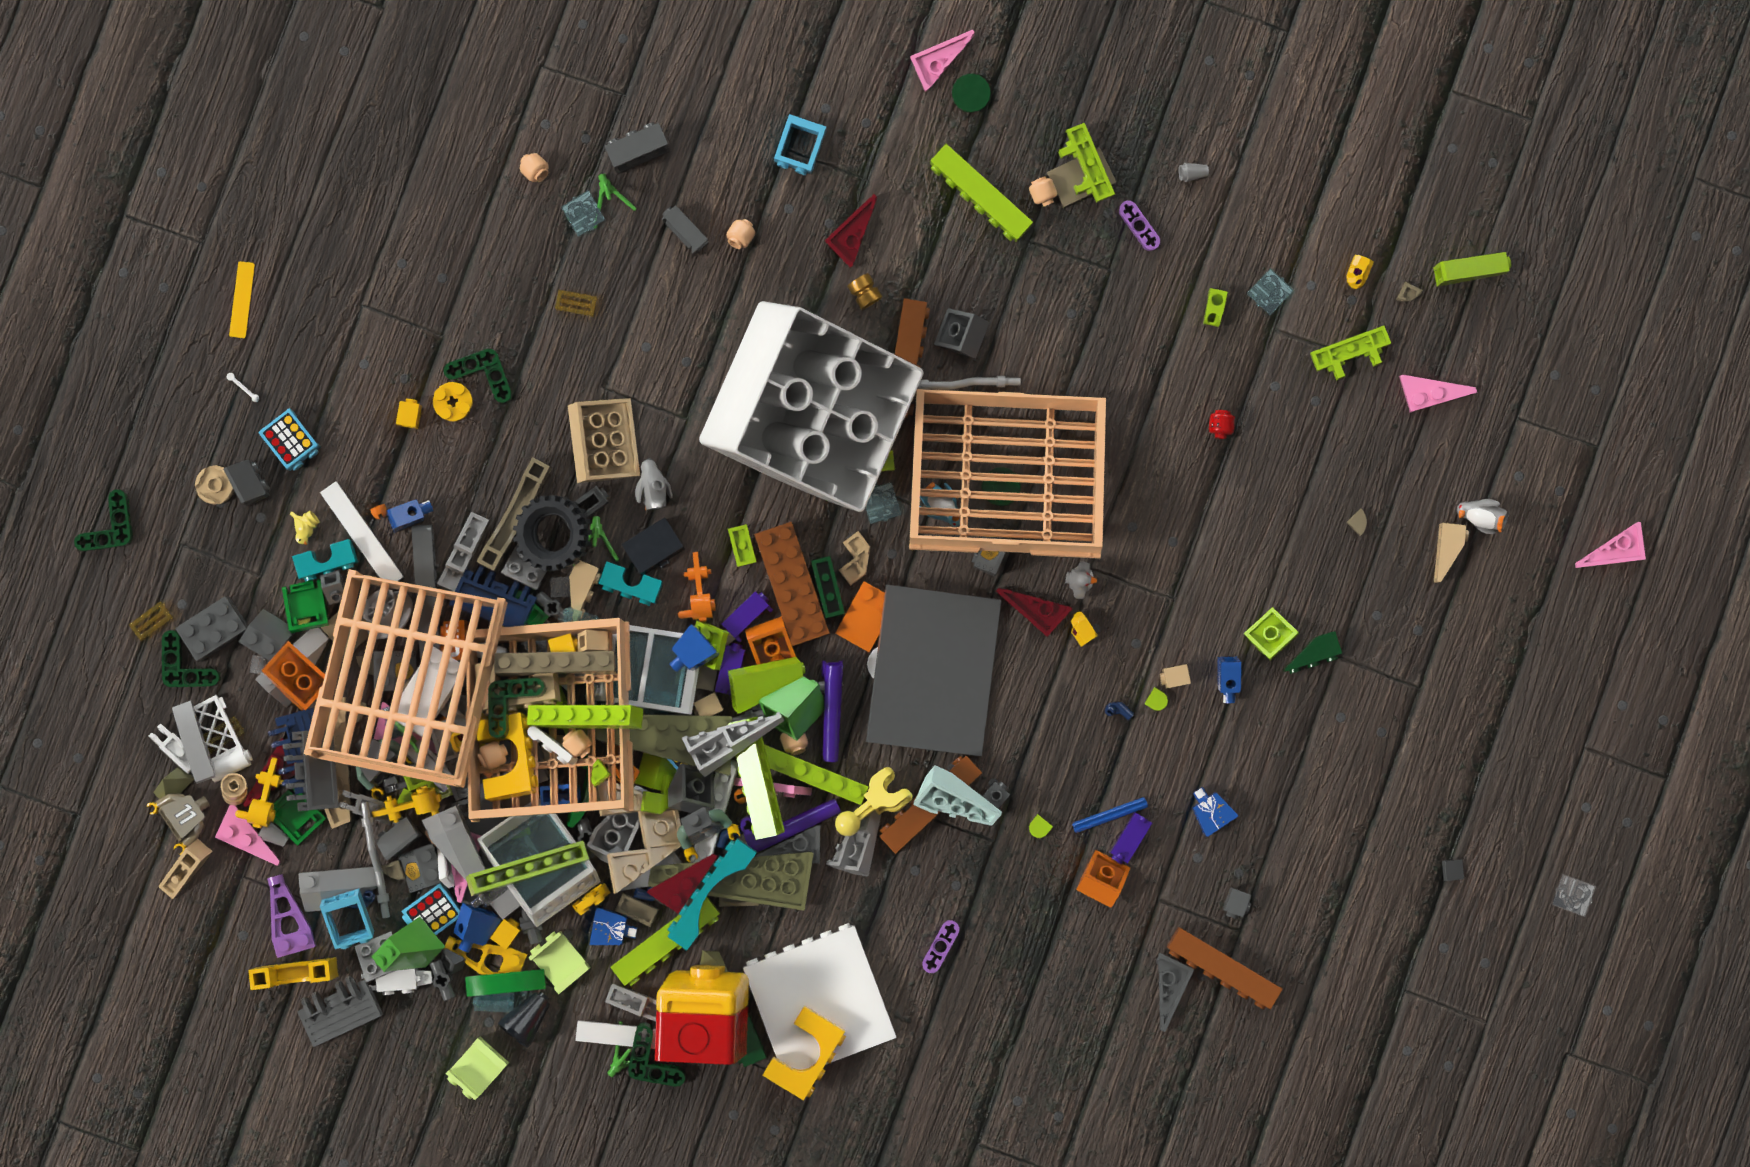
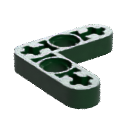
(488, 368)
(112, 534)
(176, 668)
(502, 699)
(648, 1066)

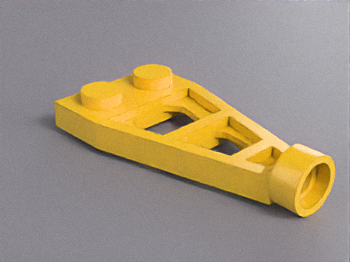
(512, 959)

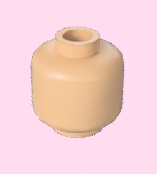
(534, 167)
(1043, 191)
(740, 233)
(577, 743)
(793, 746)
(492, 755)

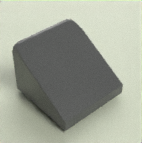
(1453, 870)
(452, 961)

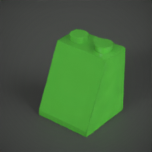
(798, 704)
(409, 948)

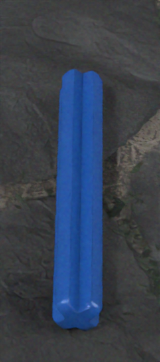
(1110, 814)

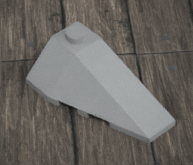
(311, 646)
(614, 833)
(453, 838)
(328, 883)

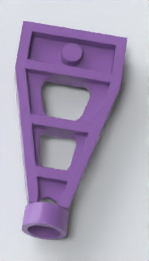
(294, 942)

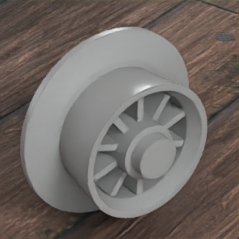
(388, 611)

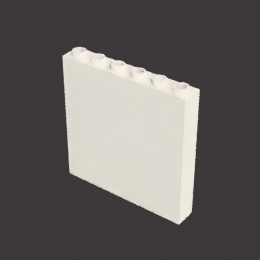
(829, 978)

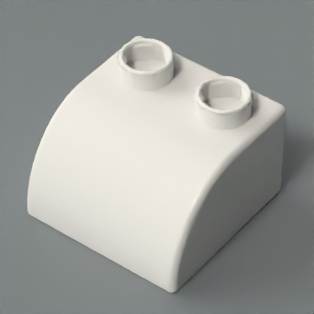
(811, 405)

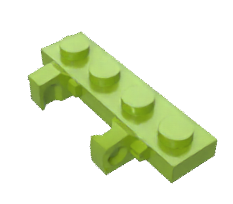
(1083, 149)
(1365, 344)

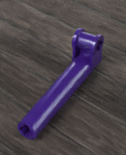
(833, 676)
(791, 826)

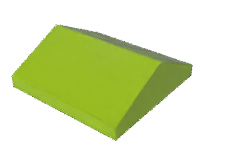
(1271, 633)
(652, 771)

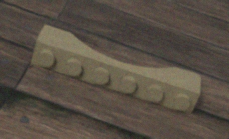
(502, 537)
(555, 662)

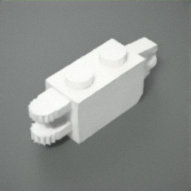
(403, 980)

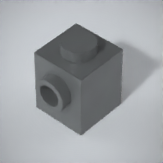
(333, 586)
(996, 794)
(1237, 903)

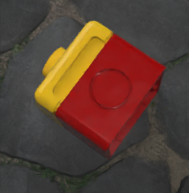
(702, 1016)

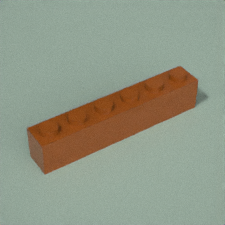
(910, 334)
(914, 819)
(1223, 967)

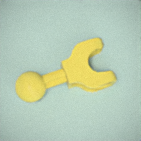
(877, 798)

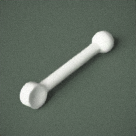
(231, 377)

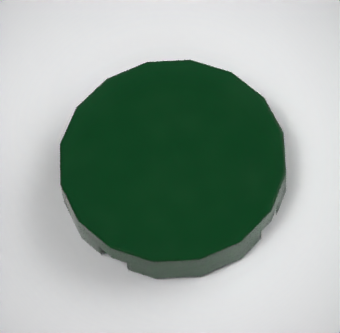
(971, 93)
(996, 486)

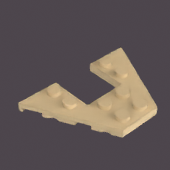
(658, 836)

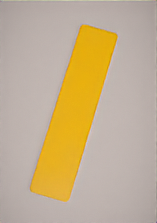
(241, 299)

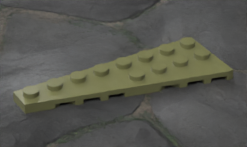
(663, 736)
(767, 880)

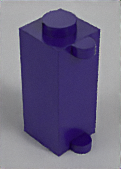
(746, 614)
(732, 659)
(1130, 838)

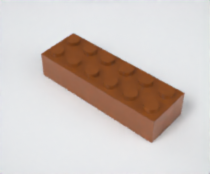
(792, 584)

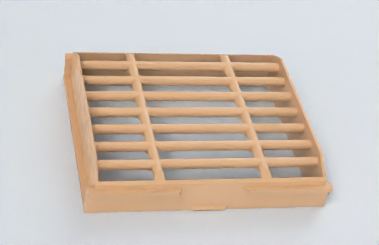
(1009, 400)
(341, 632)
(540, 632)

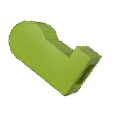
(1215, 307)

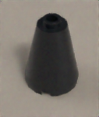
(526, 1018)

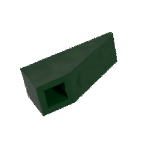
(1319, 648)

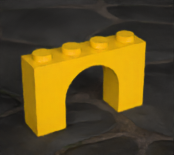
(521, 779)
(279, 974)
(801, 1081)

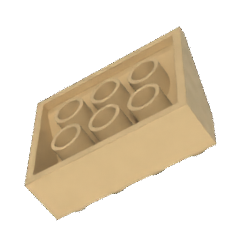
(603, 440)

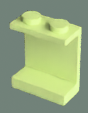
(559, 960)
(477, 1068)

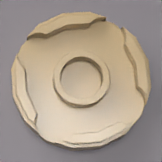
(213, 485)

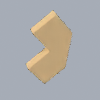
(858, 566)

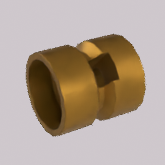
(866, 293)

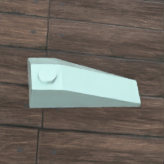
(949, 794)

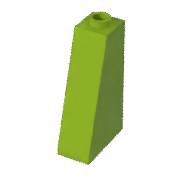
(1471, 268)
(757, 681)

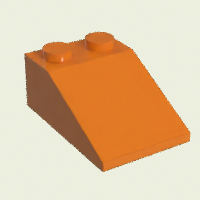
(863, 618)
(770, 641)
(295, 676)

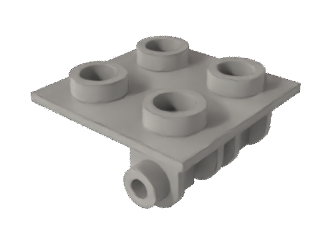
(523, 571)
(365, 951)

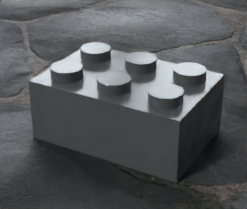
(637, 147)
(212, 629)

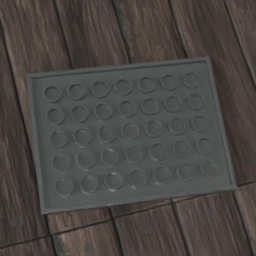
(933, 670)

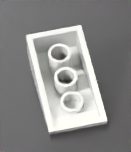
(428, 689)

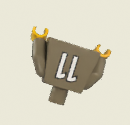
(182, 816)

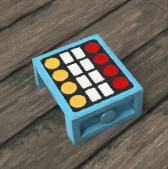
(289, 440)
(435, 907)

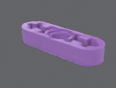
(1126, 217)
(932, 948)

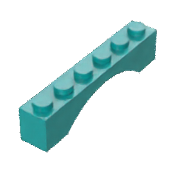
(687, 927)

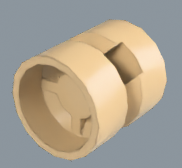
(234, 789)

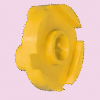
(457, 391)
(594, 897)

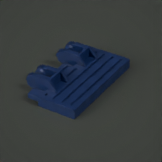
(517, 609)
(294, 722)

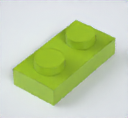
(742, 545)

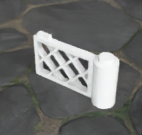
(232, 759)

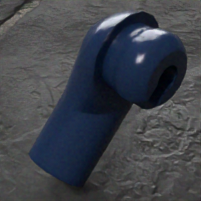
(1118, 708)
(723, 838)
(642, 894)
(368, 897)

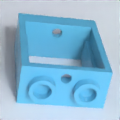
(807, 126)
(340, 901)

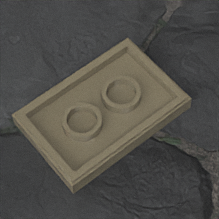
(1071, 174)

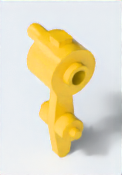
(424, 801)
(261, 811)

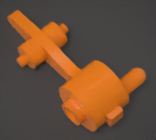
(701, 604)

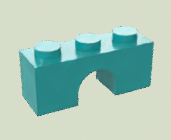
(342, 557)
(613, 579)

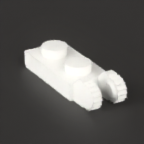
(551, 744)
(172, 748)

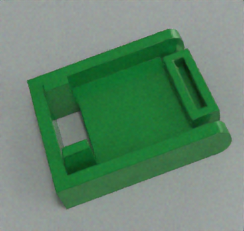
(303, 604)
(291, 819)

